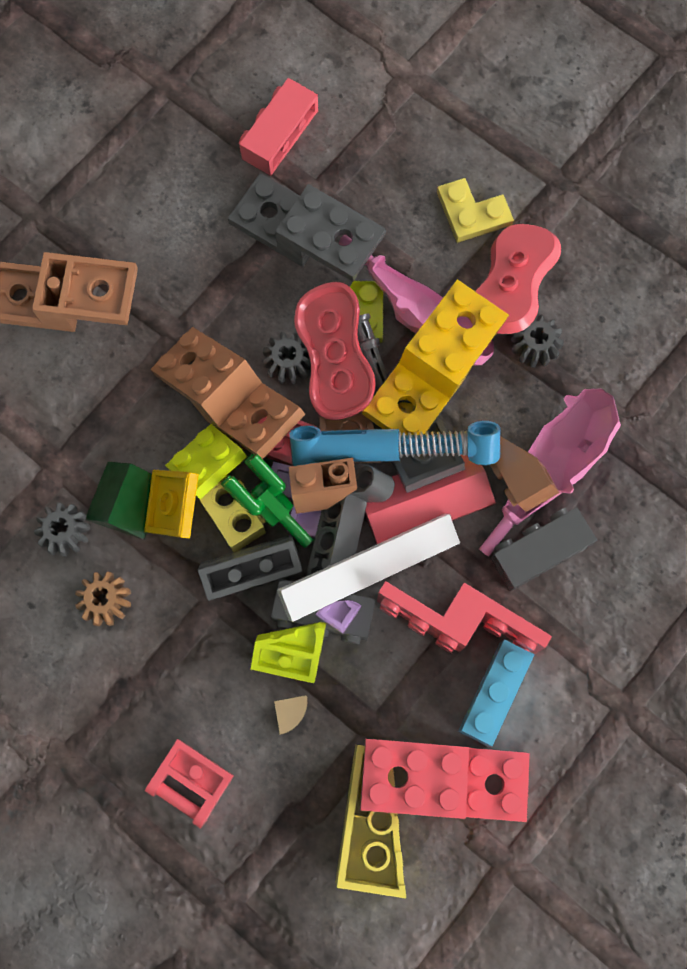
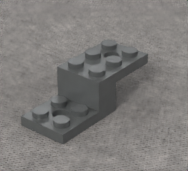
(307, 226)

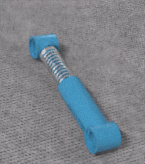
(312, 445)

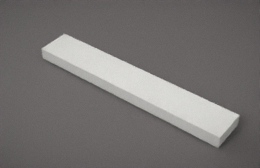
(368, 567)

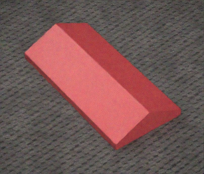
(453, 495)

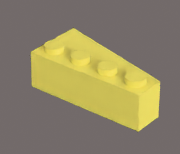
(370, 843)

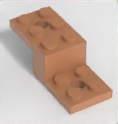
(63, 292)
(227, 392)

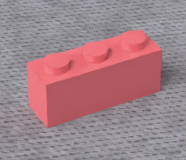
(278, 126)

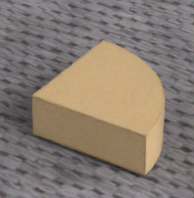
(290, 712)

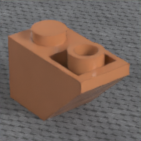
(321, 484)

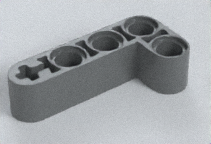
(342, 523)

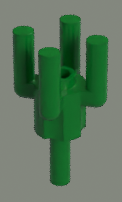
(267, 498)

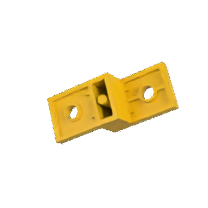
(436, 361)

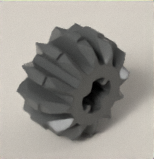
(548, 342)
(285, 368)
(63, 518)

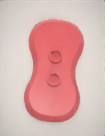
(518, 264)
(340, 373)

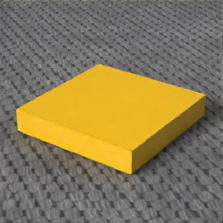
(171, 503)

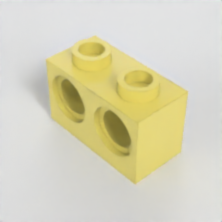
(227, 516)

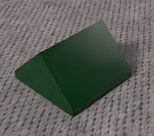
(121, 499)

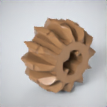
(113, 592)

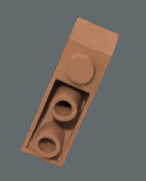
(524, 475)

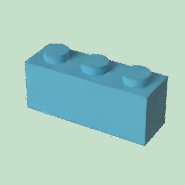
(496, 693)

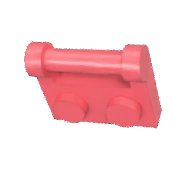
(195, 773)

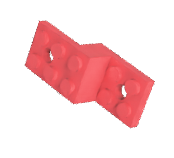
(462, 619)
(444, 781)

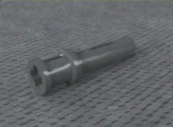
(368, 346)

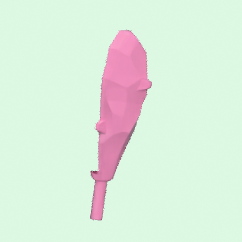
(410, 299)
(567, 450)

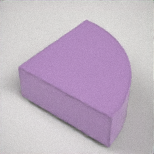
(339, 614)

